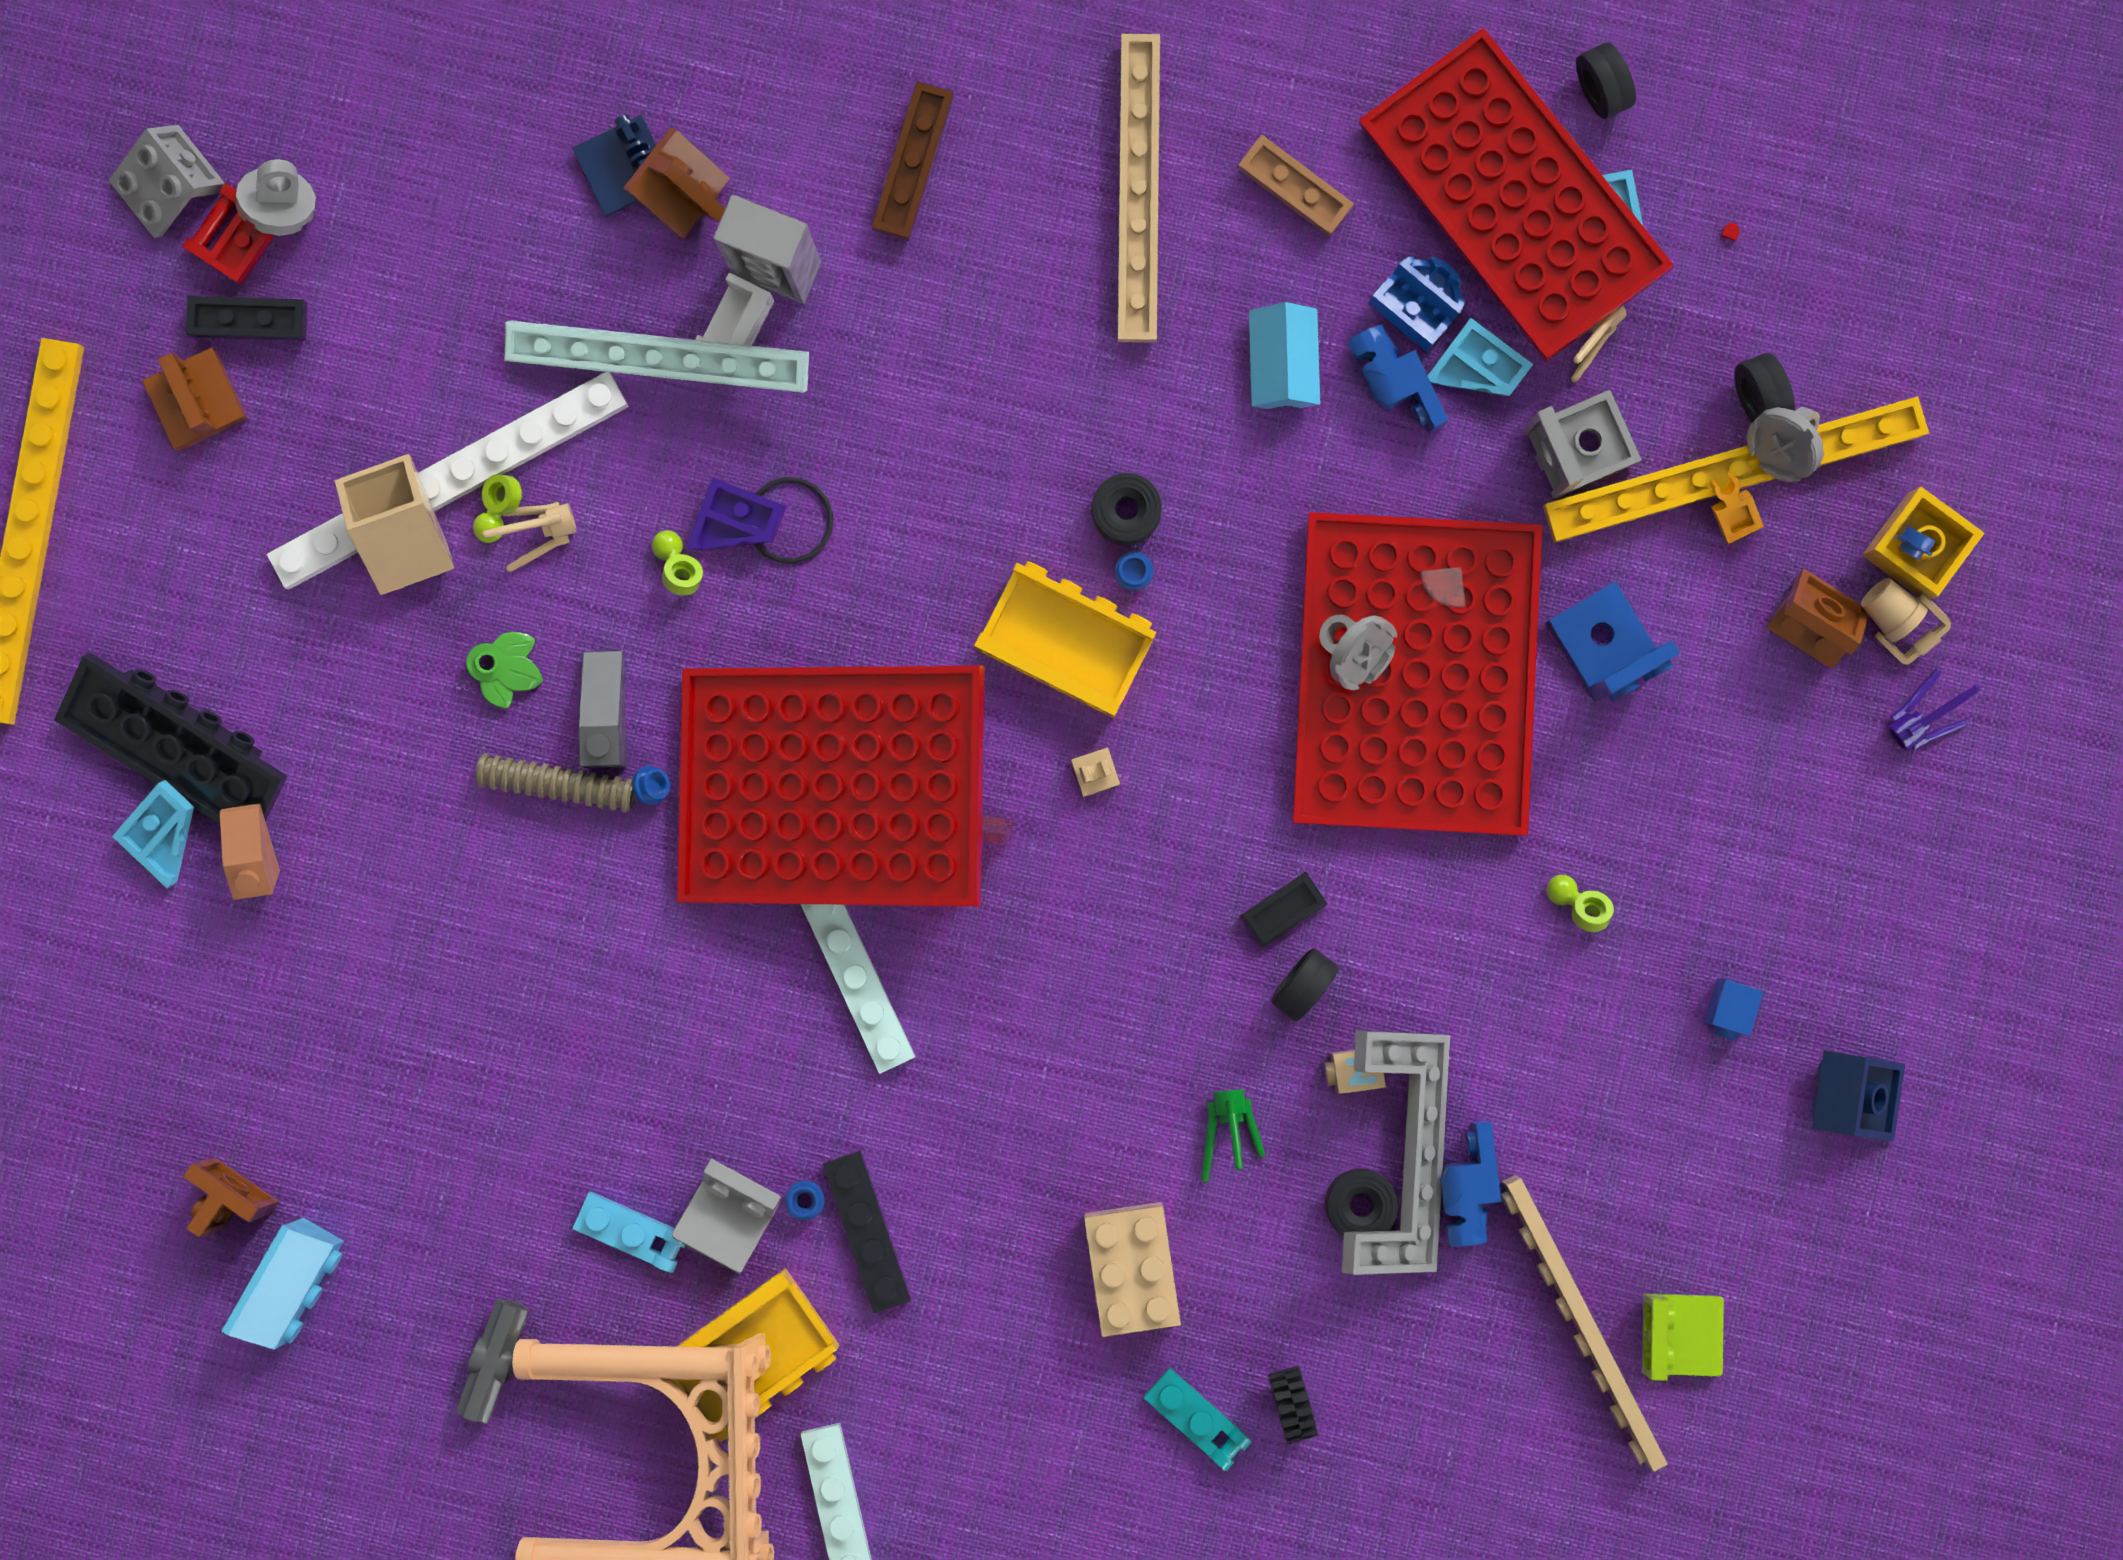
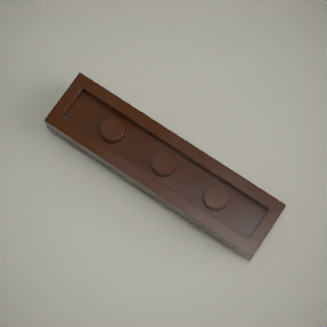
(913, 161)

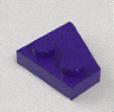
(734, 518)

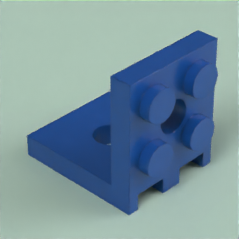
(1629, 655)

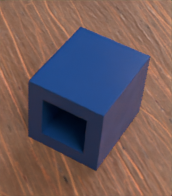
(1732, 1009)

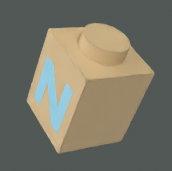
(1342, 1075)

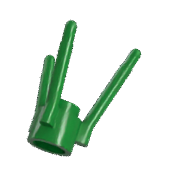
(1230, 1108)

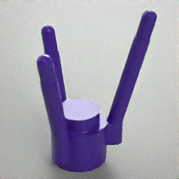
(1911, 729)

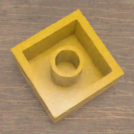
(1928, 515)

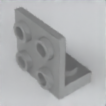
(163, 176)
(726, 1216)

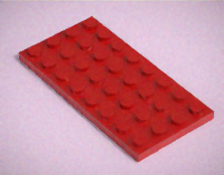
(1515, 194)

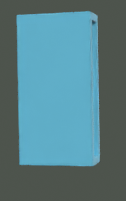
(1284, 356)

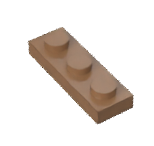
(1295, 185)

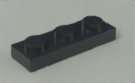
(246, 318)

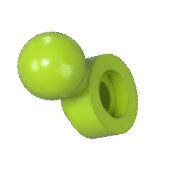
(500, 496)
(668, 547)
(1564, 891)

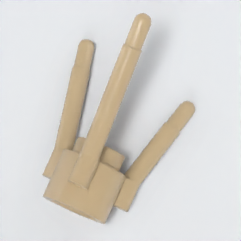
(1595, 342)
(555, 521)

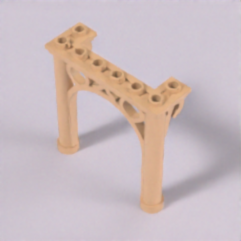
(655, 1367)

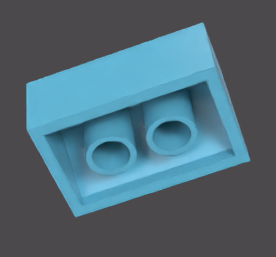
(285, 1285)

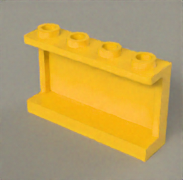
(1066, 639)
(792, 1331)

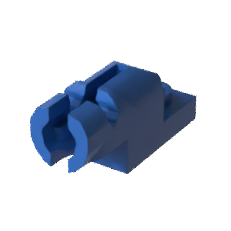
(1397, 379)
(1471, 1185)

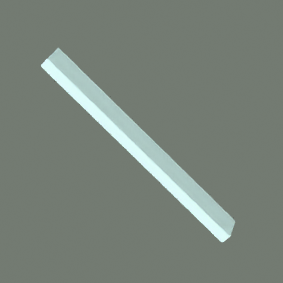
(657, 356)

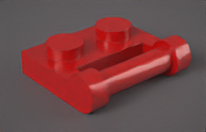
(238, 245)

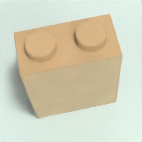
(393, 524)

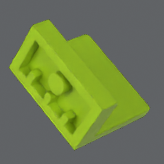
(1682, 1335)

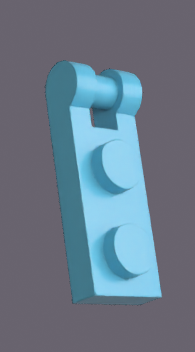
(627, 1231)

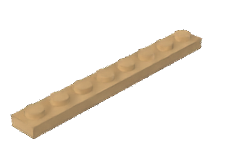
(1138, 188)
(1589, 1337)

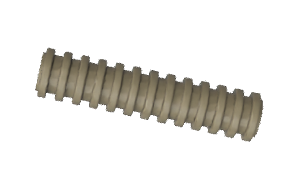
(554, 782)

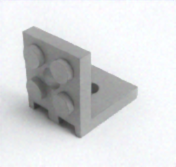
(1558, 446)

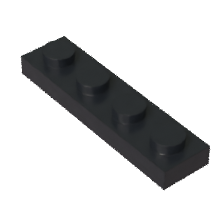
(867, 1231)

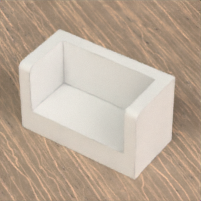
(739, 313)

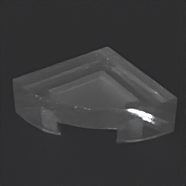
(1445, 586)

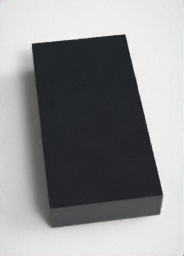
(1284, 909)

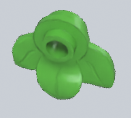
(510, 668)

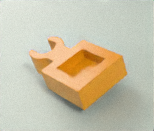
(1736, 511)

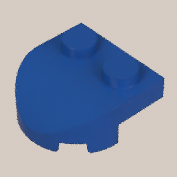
(1420, 299)

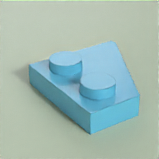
(1480, 363)
(158, 832)

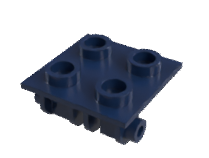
(613, 159)

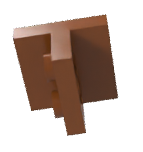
(678, 184)
(194, 398)
(1819, 619)
(227, 1194)

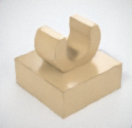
(1095, 772)

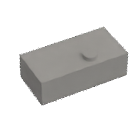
(768, 249)

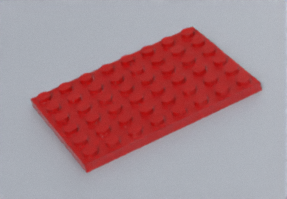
(1452, 715)
(831, 785)

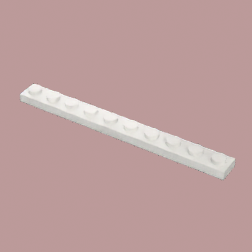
(464, 471)

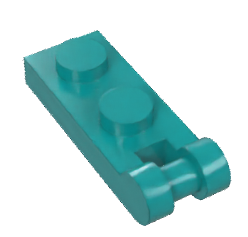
(1196, 1417)

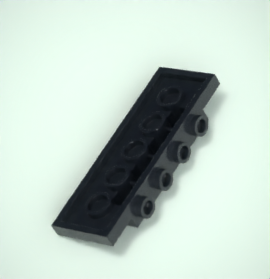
(167, 739)

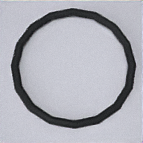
(829, 521)

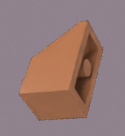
(247, 852)

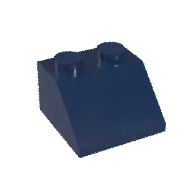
(1858, 1096)

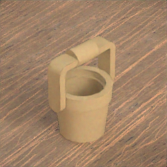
(1899, 614)

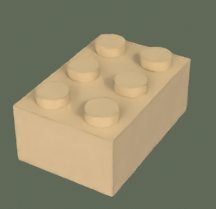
(1132, 1269)

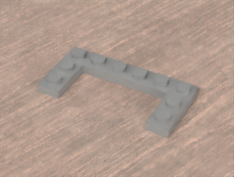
(1416, 1243)

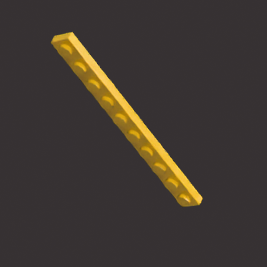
(1691, 480)
(33, 509)

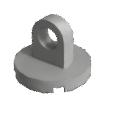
(275, 198)
(1786, 442)
(1361, 651)

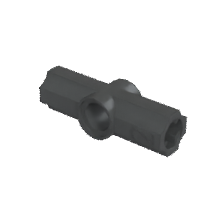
(492, 1361)

